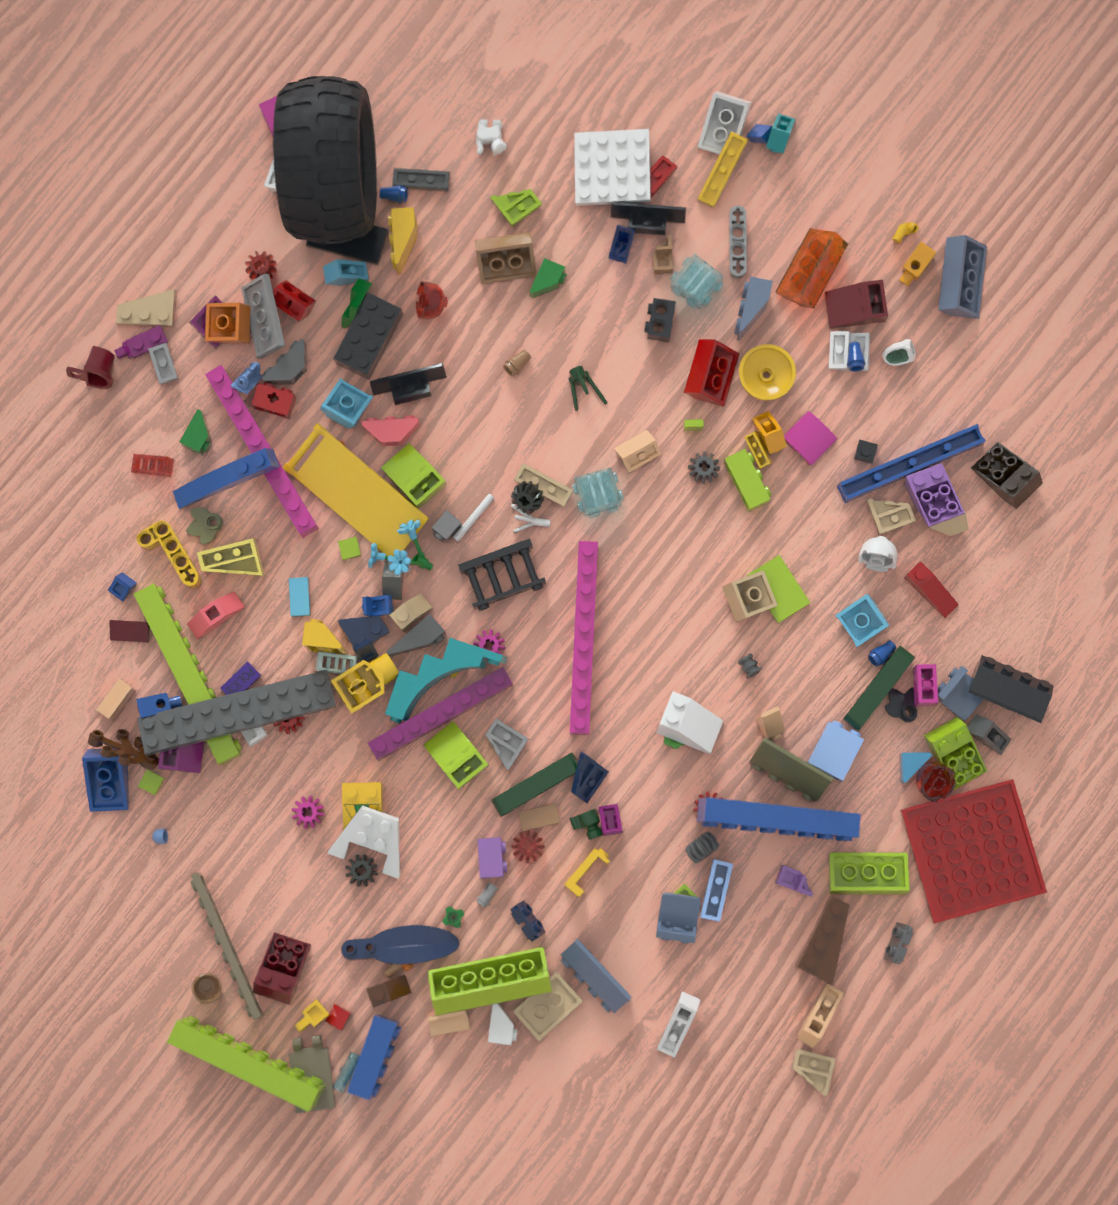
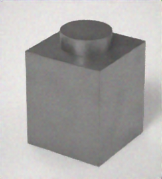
(446, 527)

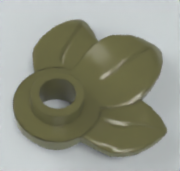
(202, 524)

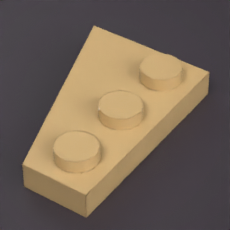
(148, 311)

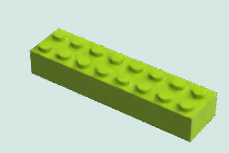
(247, 1063)

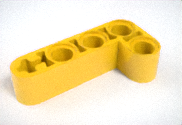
(175, 555)

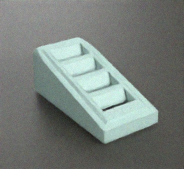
(319, 661)

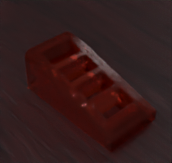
(164, 466)

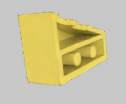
(235, 558)

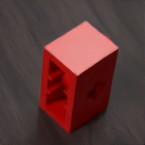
(282, 407)

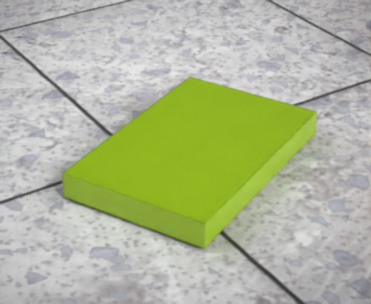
(785, 589)

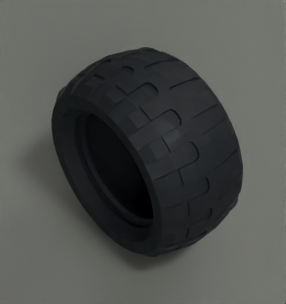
(325, 159)

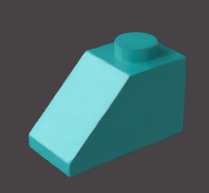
(780, 133)

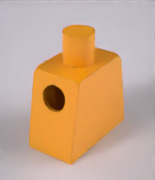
(922, 258)

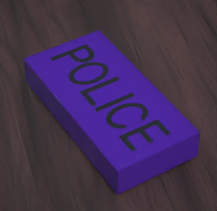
(241, 680)

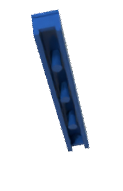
(910, 463)

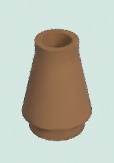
(516, 363)

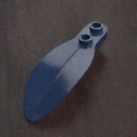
(404, 945)

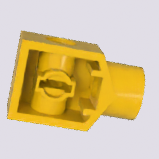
(364, 682)

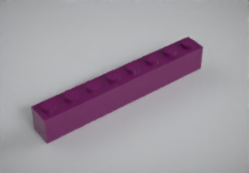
(440, 714)

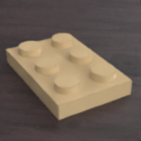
(546, 1010)

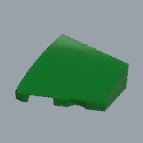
(357, 296)

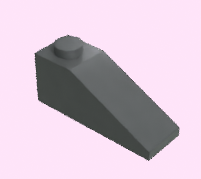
(421, 636)

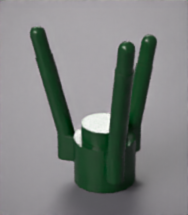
(579, 376)

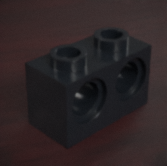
(664, 320)

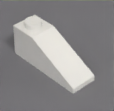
(678, 1024)

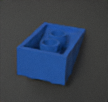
(105, 782)

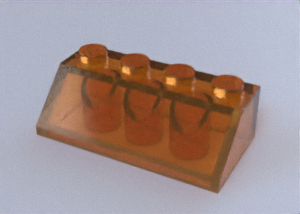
(812, 267)

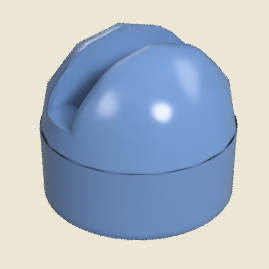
(160, 836)

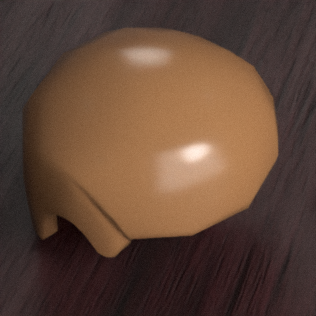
(206, 988)

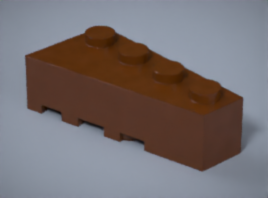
(824, 944)

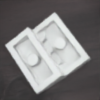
(840, 347)

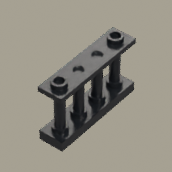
(487, 562)

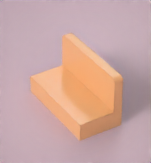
(638, 451)
(115, 700)
(448, 1022)

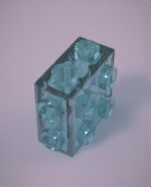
(696, 282)
(598, 492)

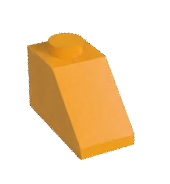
(769, 432)

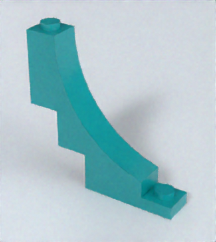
(457, 658)

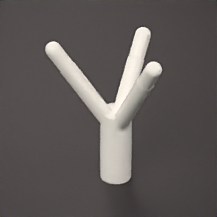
(528, 518)

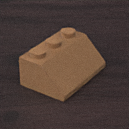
(505, 258)

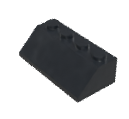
(1011, 688)

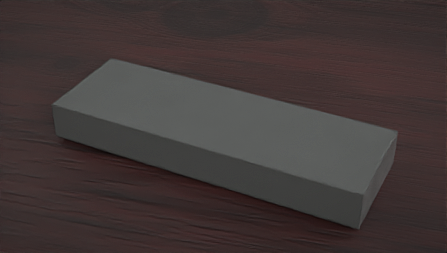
(421, 179)

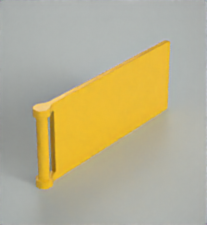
(355, 492)

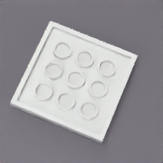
(612, 167)

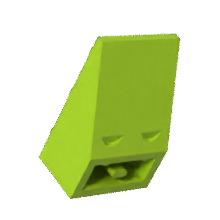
(414, 475)
(956, 749)
(456, 755)

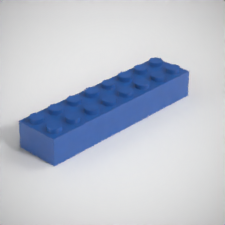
(779, 818)

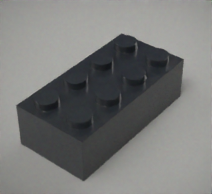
(368, 336)

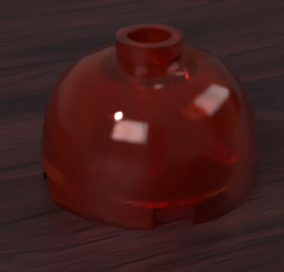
(431, 300)
(935, 781)

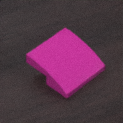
(809, 437)

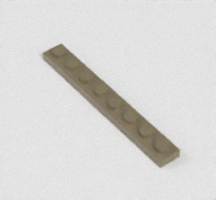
(223, 939)

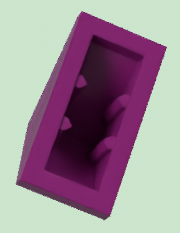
(610, 820)

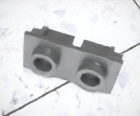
(900, 934)

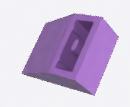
(933, 495)

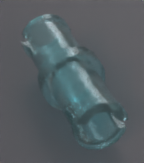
(346, 1072)

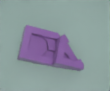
(793, 880)

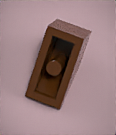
(389, 991)

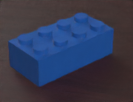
(373, 1057)

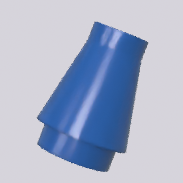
(395, 194)
(855, 357)
(881, 653)

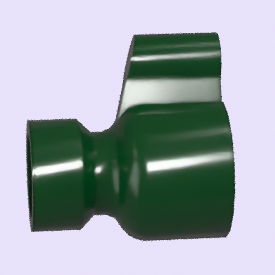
(589, 821)

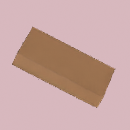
(539, 817)

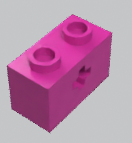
(925, 685)

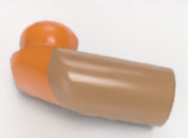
(393, 968)

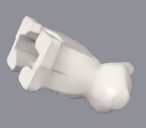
(491, 136)

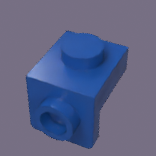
(377, 605)

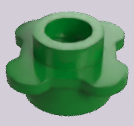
(448, 917)

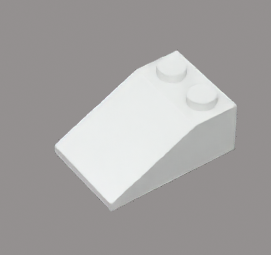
(724, 115)
(689, 723)

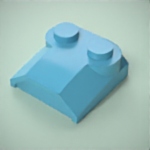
(346, 404)
(863, 619)

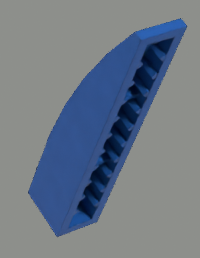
(226, 477)

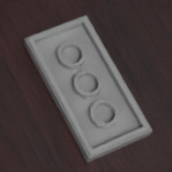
(263, 317)

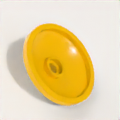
(769, 360)

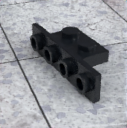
(648, 218)
(410, 384)

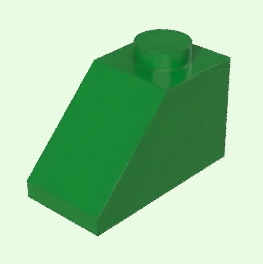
(548, 278)
(197, 434)

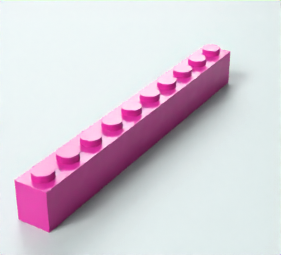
(256, 441)
(583, 638)

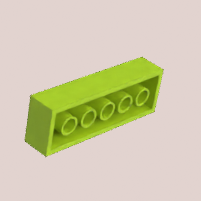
(489, 981)

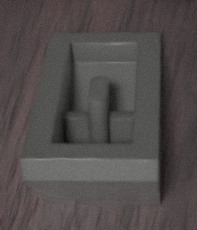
(392, 583)

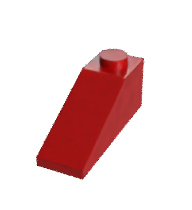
(931, 589)

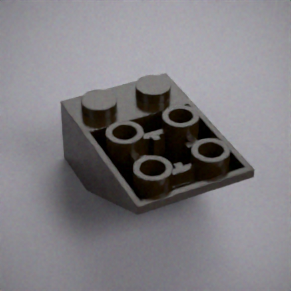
(1008, 475)

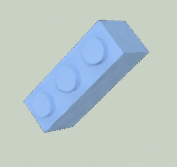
(716, 890)

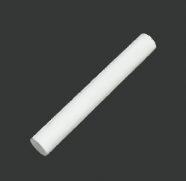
(473, 517)

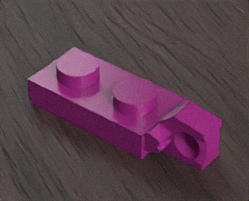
(141, 343)

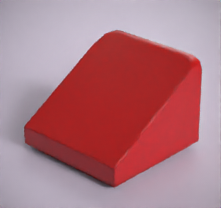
(338, 1017)

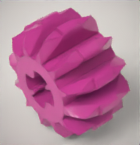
(493, 639)
(308, 819)

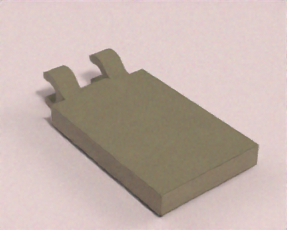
(314, 1062)

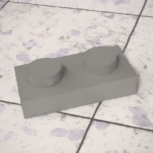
(163, 364)

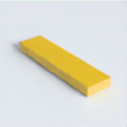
(722, 169)

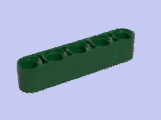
(879, 688)
(535, 785)

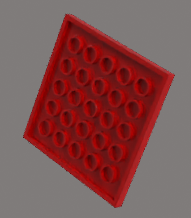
(973, 851)

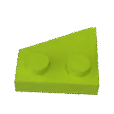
(516, 205)

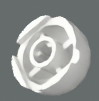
(878, 554)

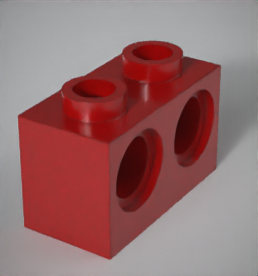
(293, 300)

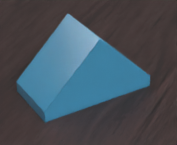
(911, 763)

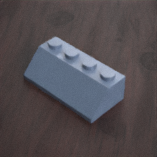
(962, 277)
(591, 971)

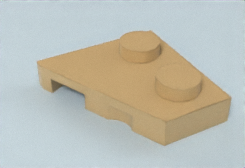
(890, 515)
(815, 1069)

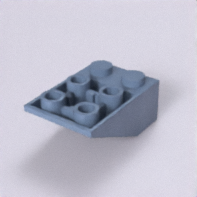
(756, 297)

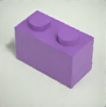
(491, 857)

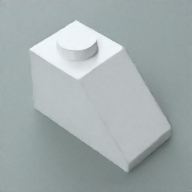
(501, 1027)

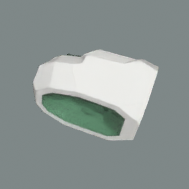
(899, 353)

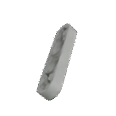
(737, 242)

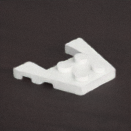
(373, 831)

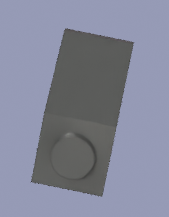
(988, 734)

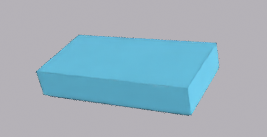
(299, 597)

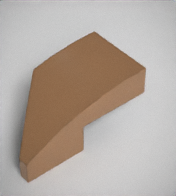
(663, 257)

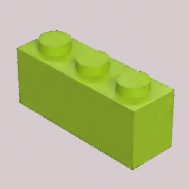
(747, 480)

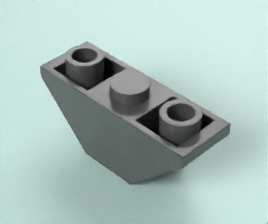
(289, 366)

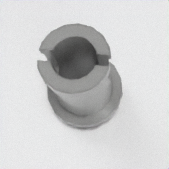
(487, 894)

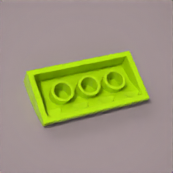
(868, 874)

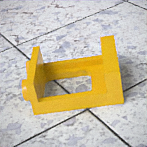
(571, 882)

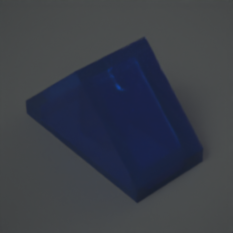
(622, 244)

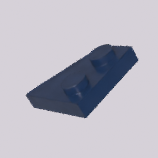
(363, 628)
(587, 777)

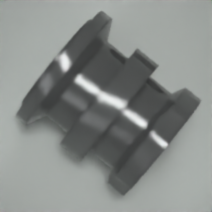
(749, 666)

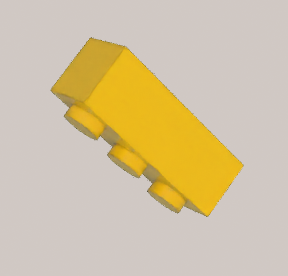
(758, 450)

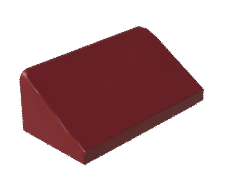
(129, 631)

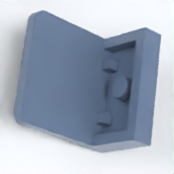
(955, 694)
(678, 917)

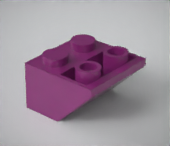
(183, 758)

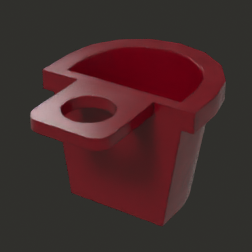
(97, 369)

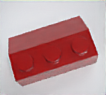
(711, 372)

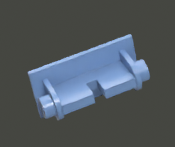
(248, 378)

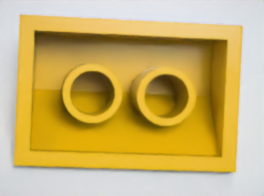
(320, 638)

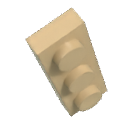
(551, 489)

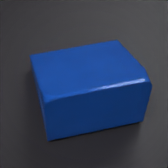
(759, 133)
(122, 586)

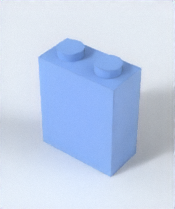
(835, 750)

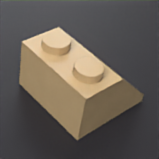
(749, 596)

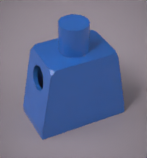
(148, 705)

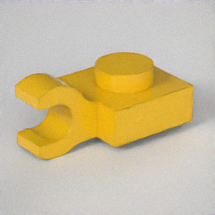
(314, 1015)

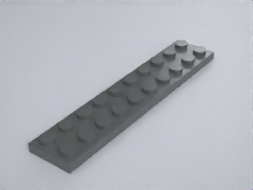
(236, 712)

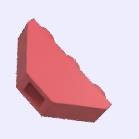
(391, 430)
(215, 614)

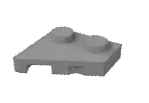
(506, 742)

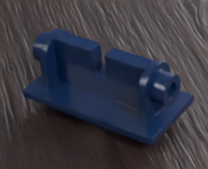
(523, 913)

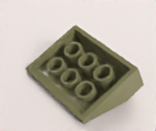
(790, 769)

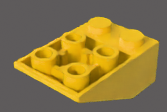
(404, 229)

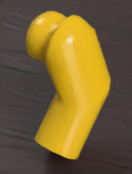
(905, 229)

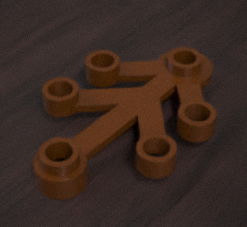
(124, 750)

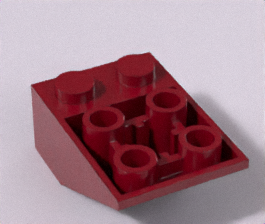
(856, 304)
(281, 968)

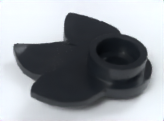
(899, 703)

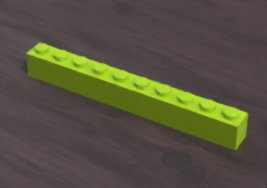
(182, 662)

